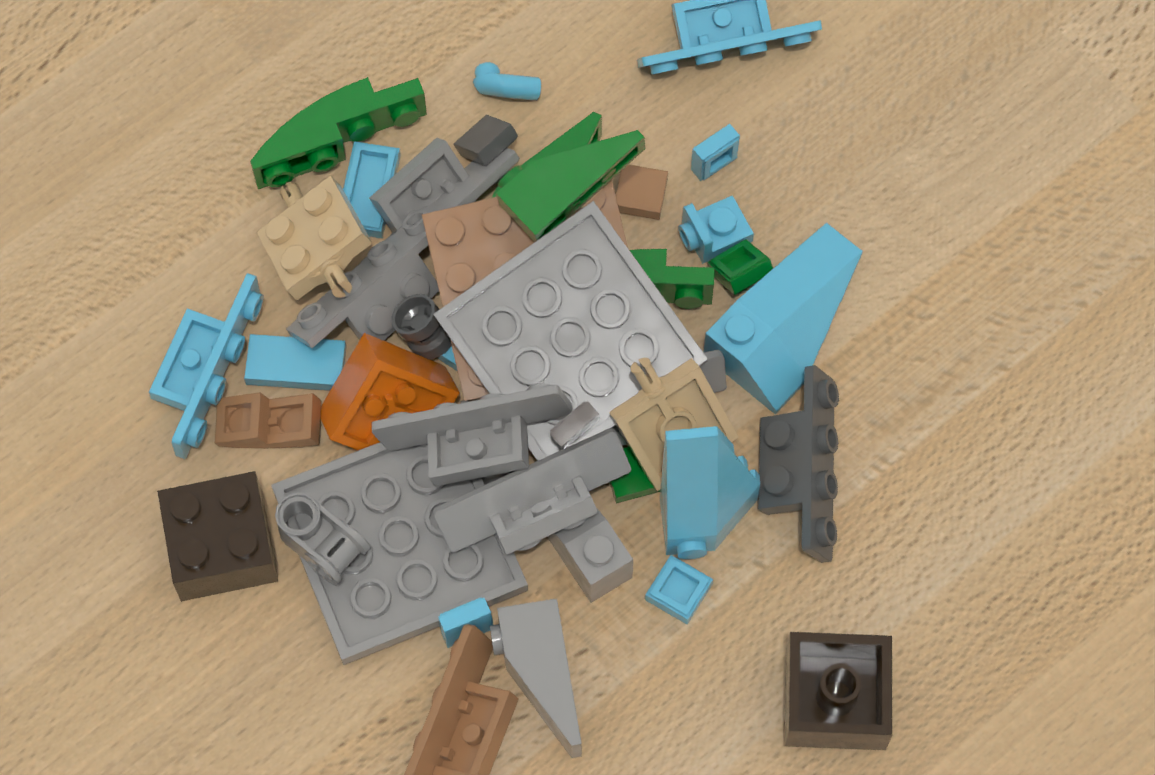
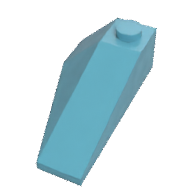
(785, 318)
(702, 490)

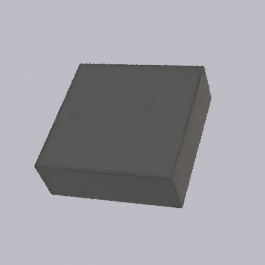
(486, 140)

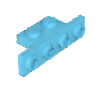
(719, 25)
(197, 362)

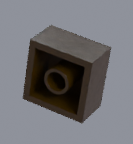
(217, 536)
(838, 691)

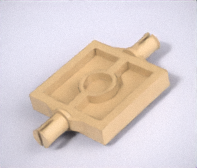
(314, 238)
(665, 404)

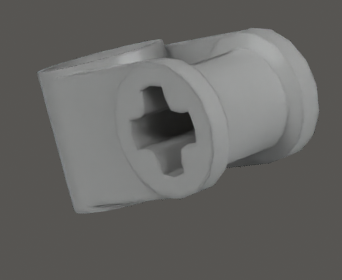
(325, 543)

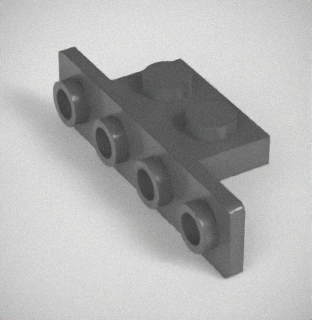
(799, 464)

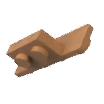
(465, 716)

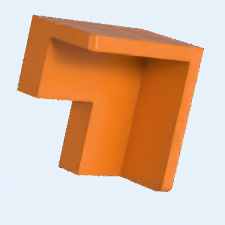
(378, 383)

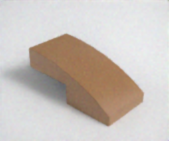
(268, 423)

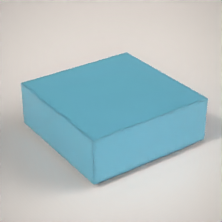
(715, 152)
(679, 589)
(471, 613)

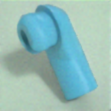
(492, 83)

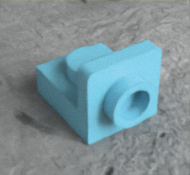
(714, 228)

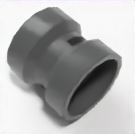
(418, 326)

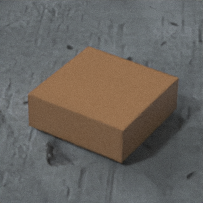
(641, 191)

